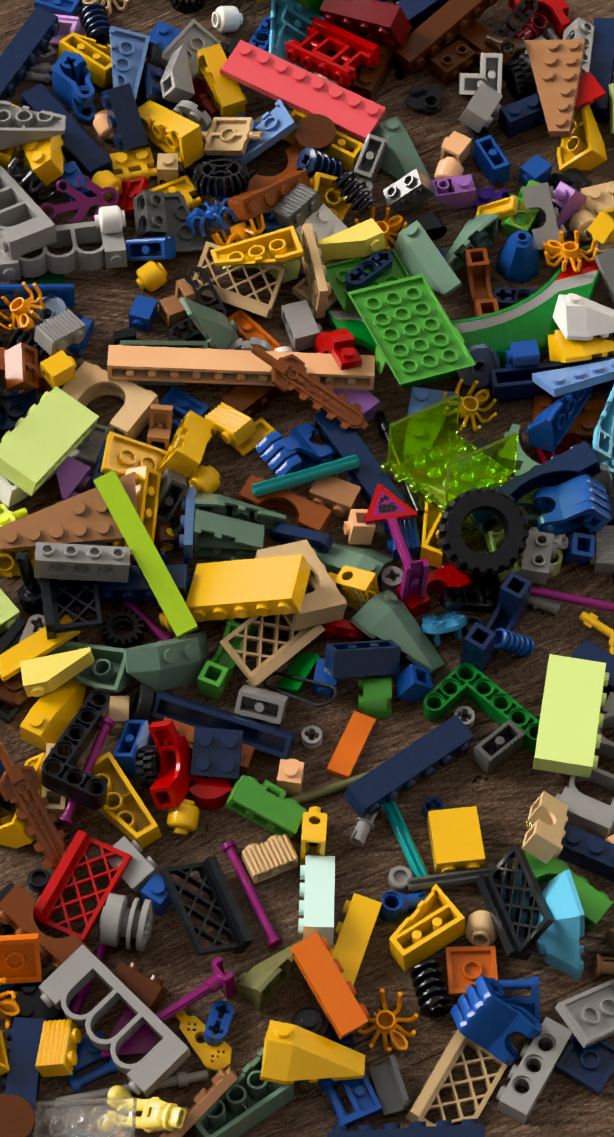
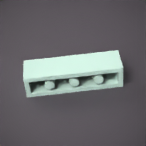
(318, 897)

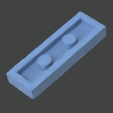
(187, 522)

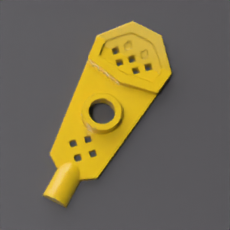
(204, 1050)

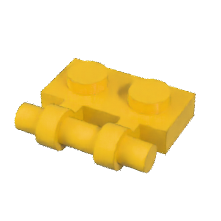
(133, 164)
(184, 186)

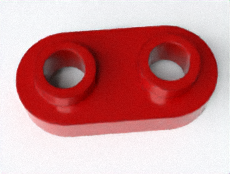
(342, 630)

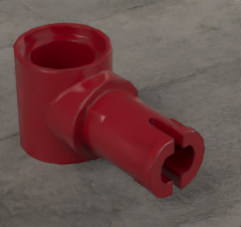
(533, 28)
(202, 98)

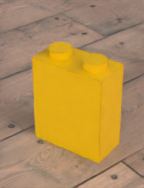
(455, 839)

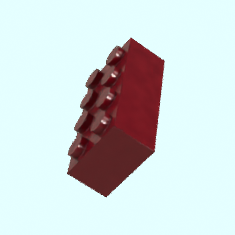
(369, 20)

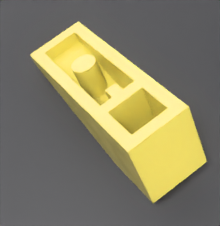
(353, 242)
(49, 672)

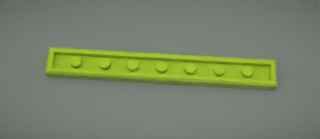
(146, 554)

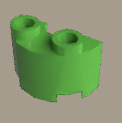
(376, 696)

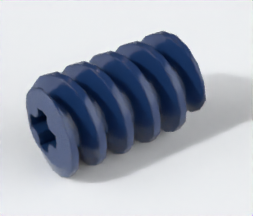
(95, 22)
(317, 161)

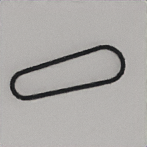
(305, 680)

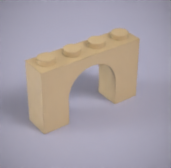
(93, 382)
(321, 605)

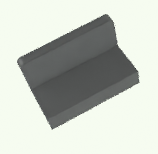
(389, 1088)

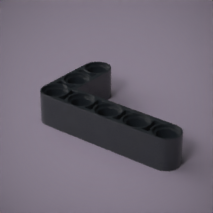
(72, 746)

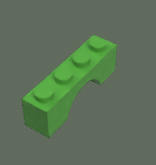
(219, 670)
(593, 902)

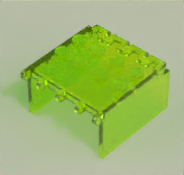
(441, 463)

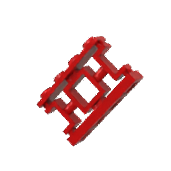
(336, 39)

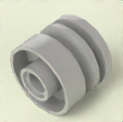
(121, 921)

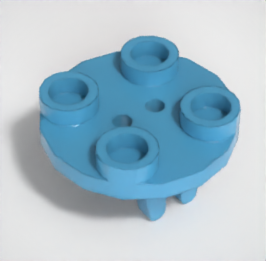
(449, 622)

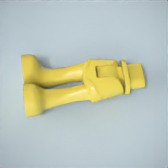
(156, 1113)

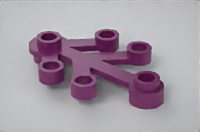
(82, 202)

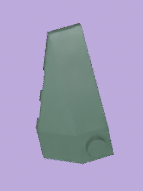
(476, 233)
(213, 324)

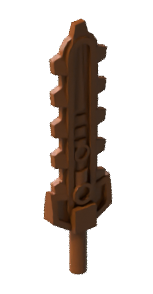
(291, 374)
(20, 786)

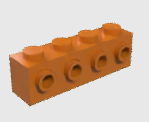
(329, 986)

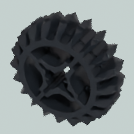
(221, 178)

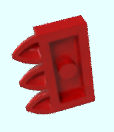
(131, 189)

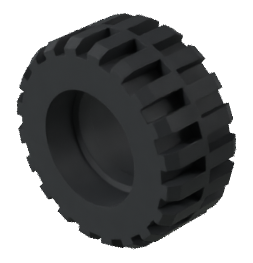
(514, 532)

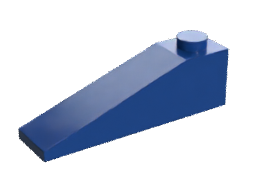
(555, 421)

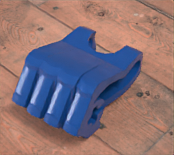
(74, 85)
(293, 452)
(573, 505)
(490, 1020)

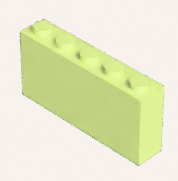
(44, 439)
(571, 716)

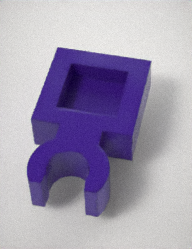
(487, 195)

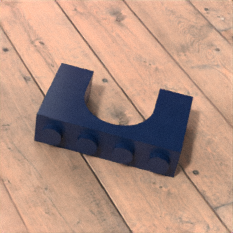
(511, 607)

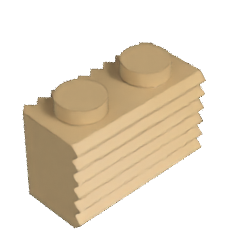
(269, 858)

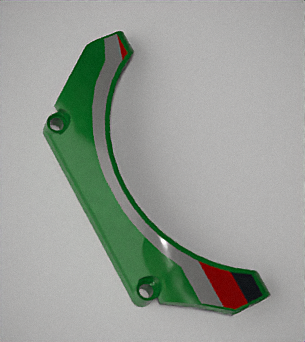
(520, 322)

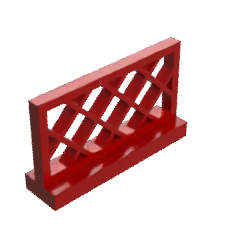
(61, 882)

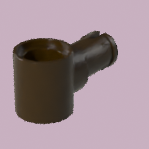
(505, 44)

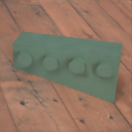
(244, 1104)

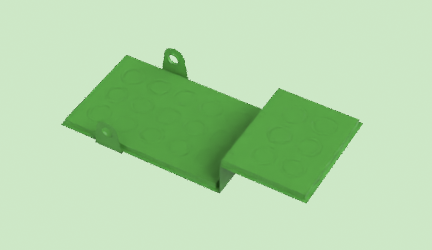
(404, 322)

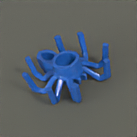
(211, 214)

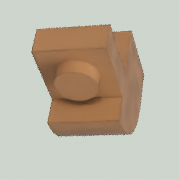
(171, 308)
(160, 426)

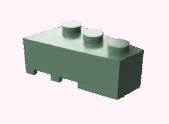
(226, 537)

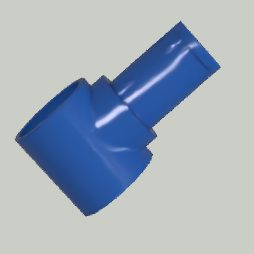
(401, 903)

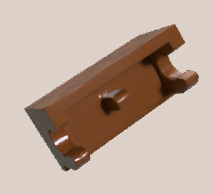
(21, 368)

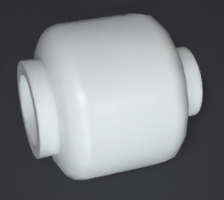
(227, 19)
(110, 219)

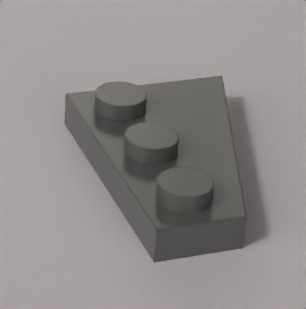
(176, 215)

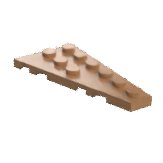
(557, 78)
(72, 521)
(204, 1100)

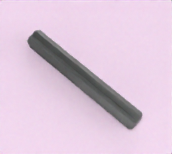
(447, 879)

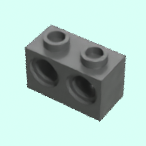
(409, 192)
(150, 214)

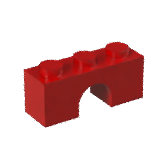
(436, 582)

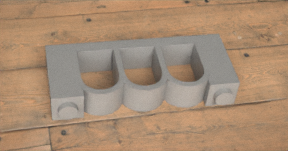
(16, 208)
(111, 253)
(586, 811)
(158, 1063)

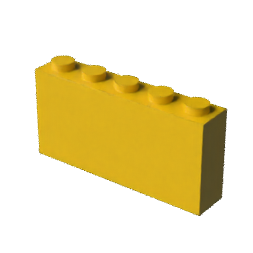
(248, 588)

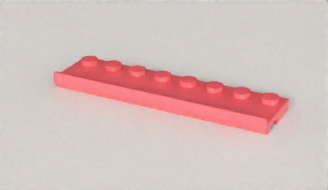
(302, 90)

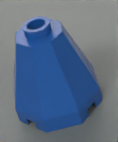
(519, 258)

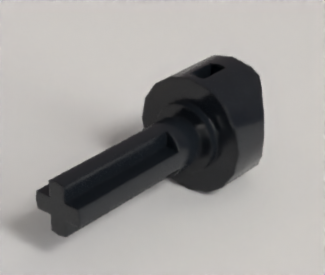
(30, 592)

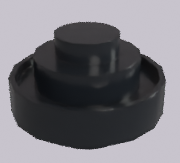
(311, 1019)

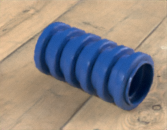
(513, 643)

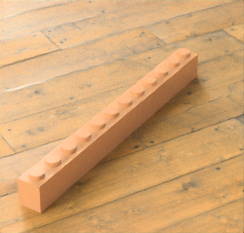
(226, 366)

